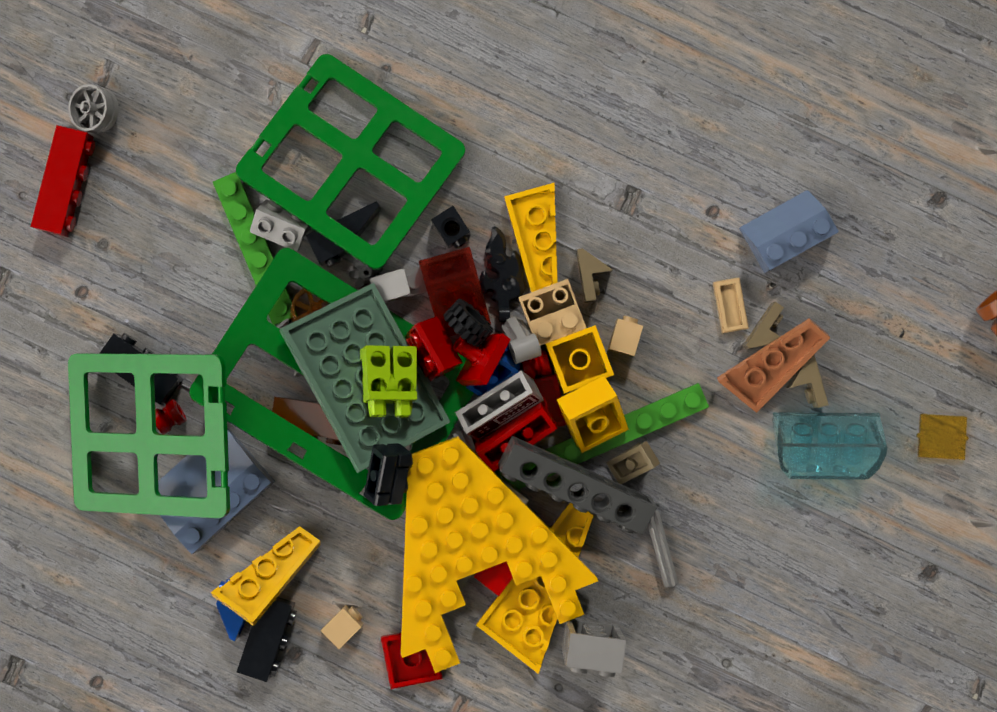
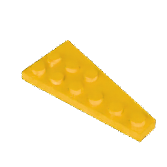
(523, 613)

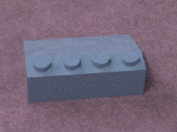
(189, 479)

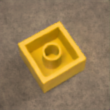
(579, 359)
(593, 414)

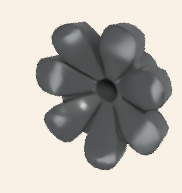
(358, 274)

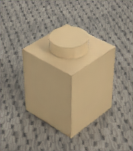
(625, 336)
(343, 626)

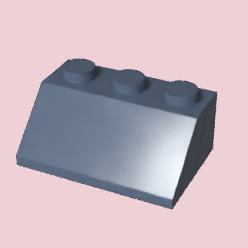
(788, 230)

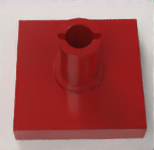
(480, 360)

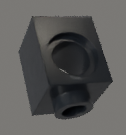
(447, 217)

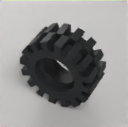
(468, 322)

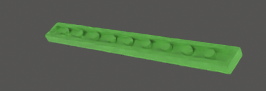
(639, 423)

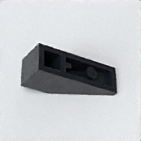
(328, 252)

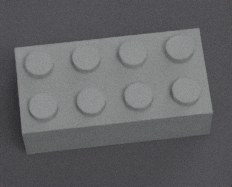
(593, 647)

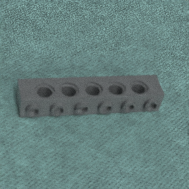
(521, 452)

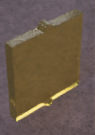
(942, 436)

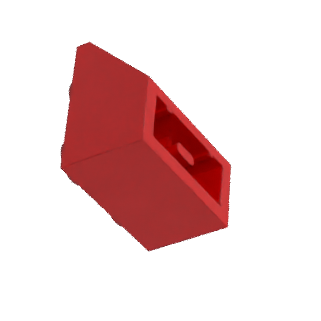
(433, 348)

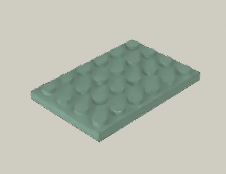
(329, 357)

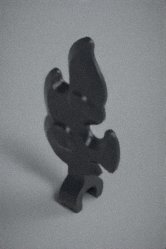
(509, 272)

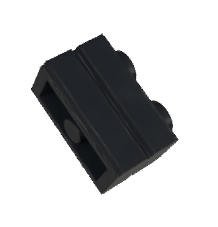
(388, 474)

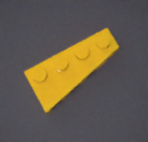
(535, 232)
(259, 585)

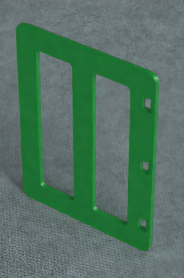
(253, 328)

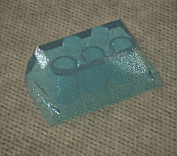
(829, 445)

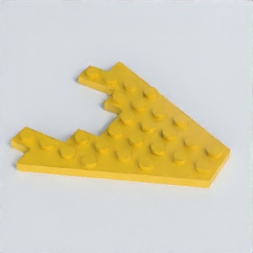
(464, 523)

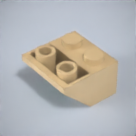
(552, 312)

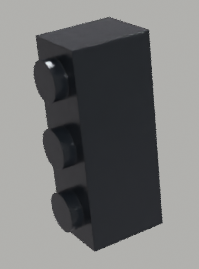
(164, 383)
(266, 641)

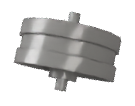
(82, 102)

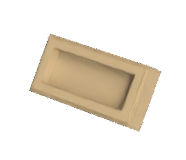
(730, 305)

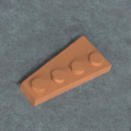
(771, 367)

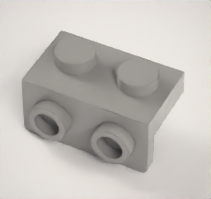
(278, 225)

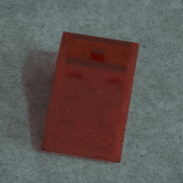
(451, 278)

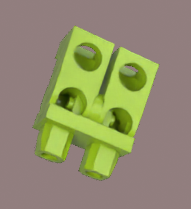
(389, 378)

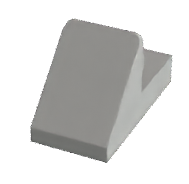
(400, 284)

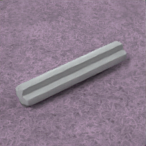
(662, 551)

